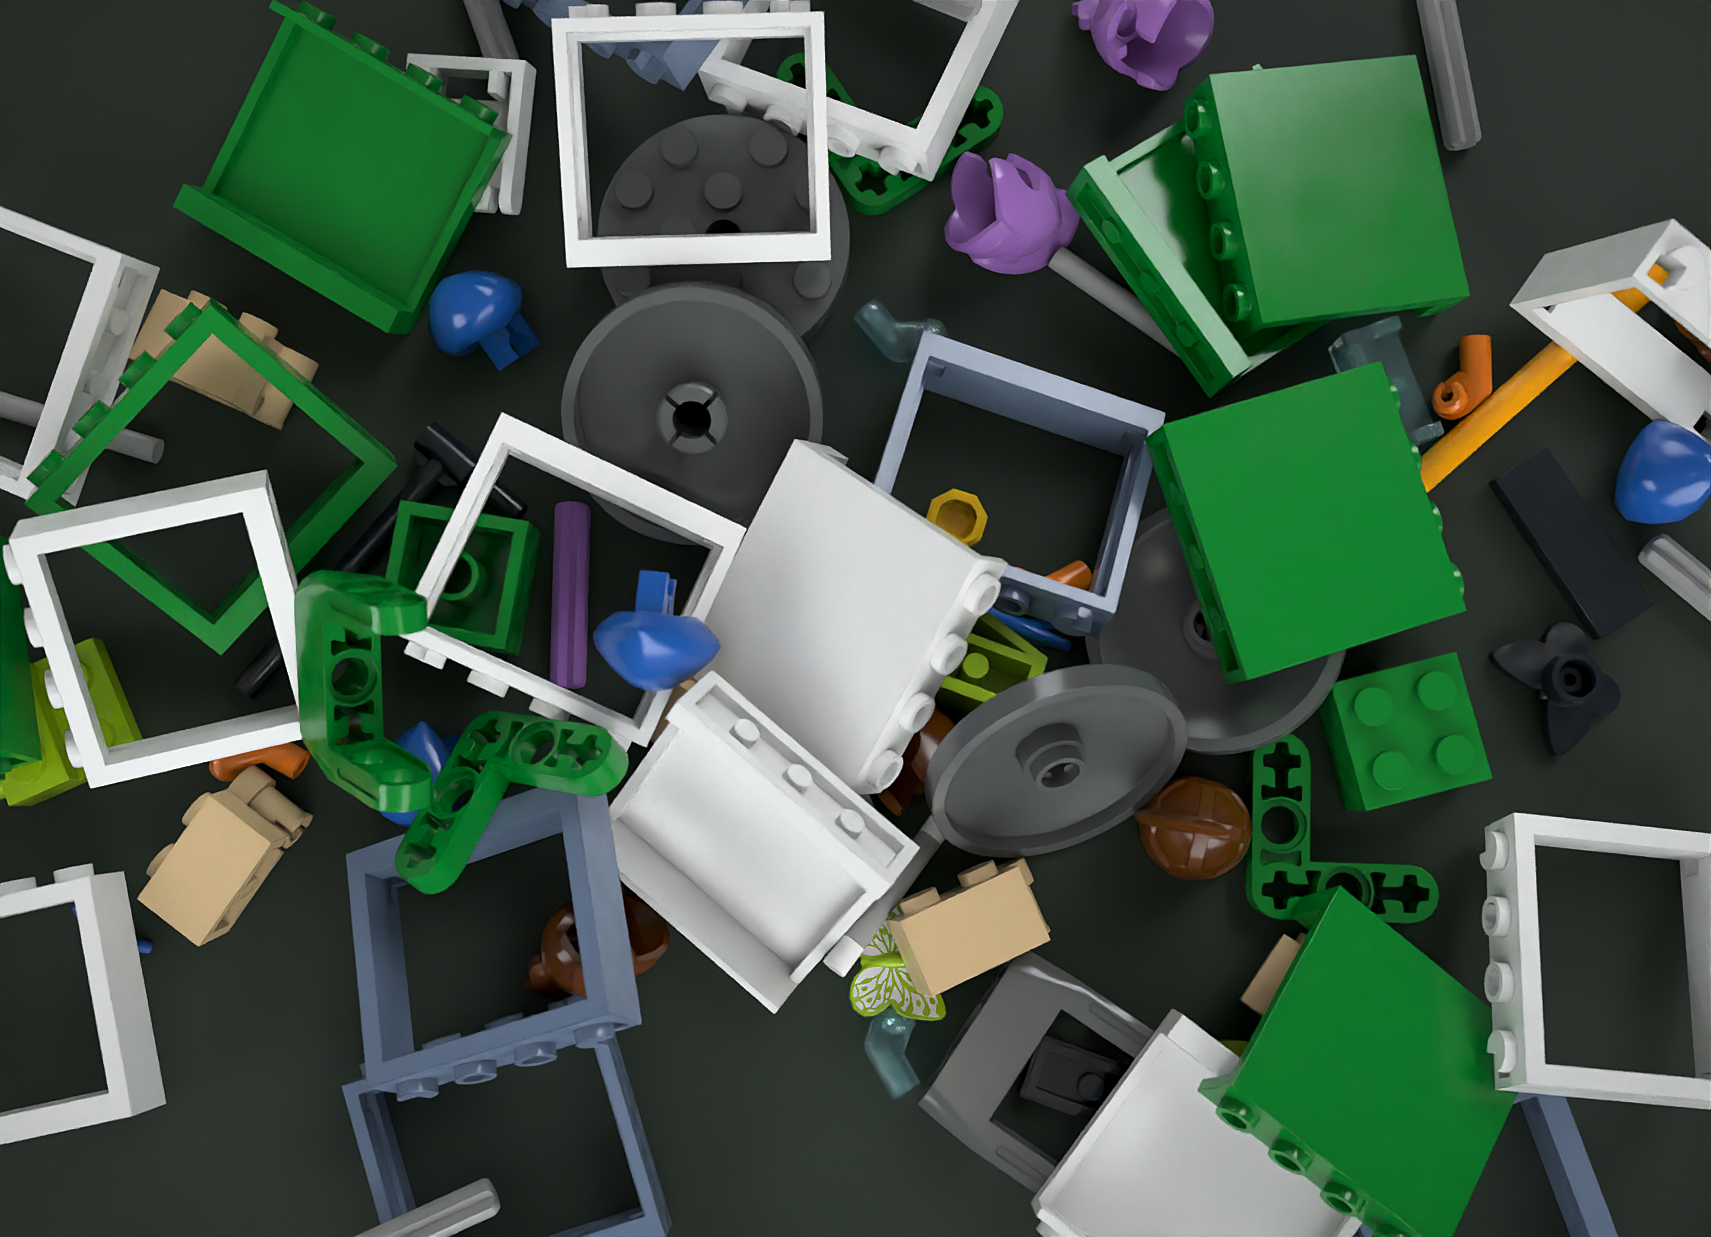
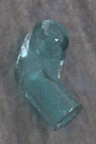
(895, 339)
(886, 1048)

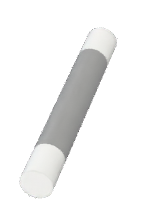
(860, 934)

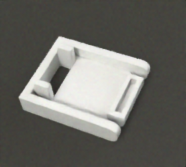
(513, 86)

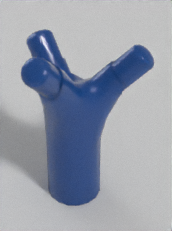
(1033, 631)

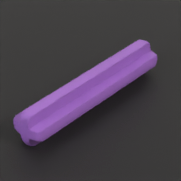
(570, 594)

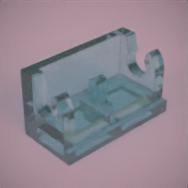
(1382, 343)

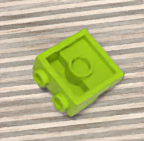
(55, 773)

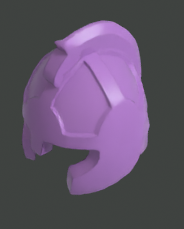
(1148, 36)
(1008, 220)

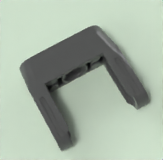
(997, 1046)

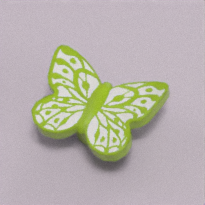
(887, 982)

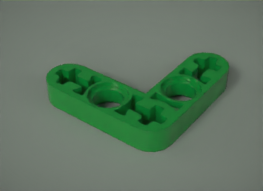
(849, 170)
(502, 751)
(1293, 855)

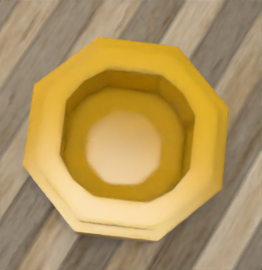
(959, 516)

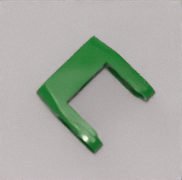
(343, 719)

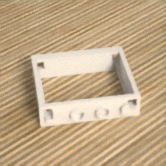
(661, 23)
(853, 129)
(1615, 339)
(94, 350)
(611, 484)
(48, 627)
(1515, 972)
(117, 1000)

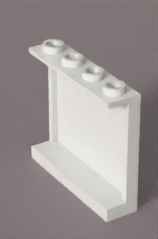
(846, 615)
(750, 842)
(1170, 1166)

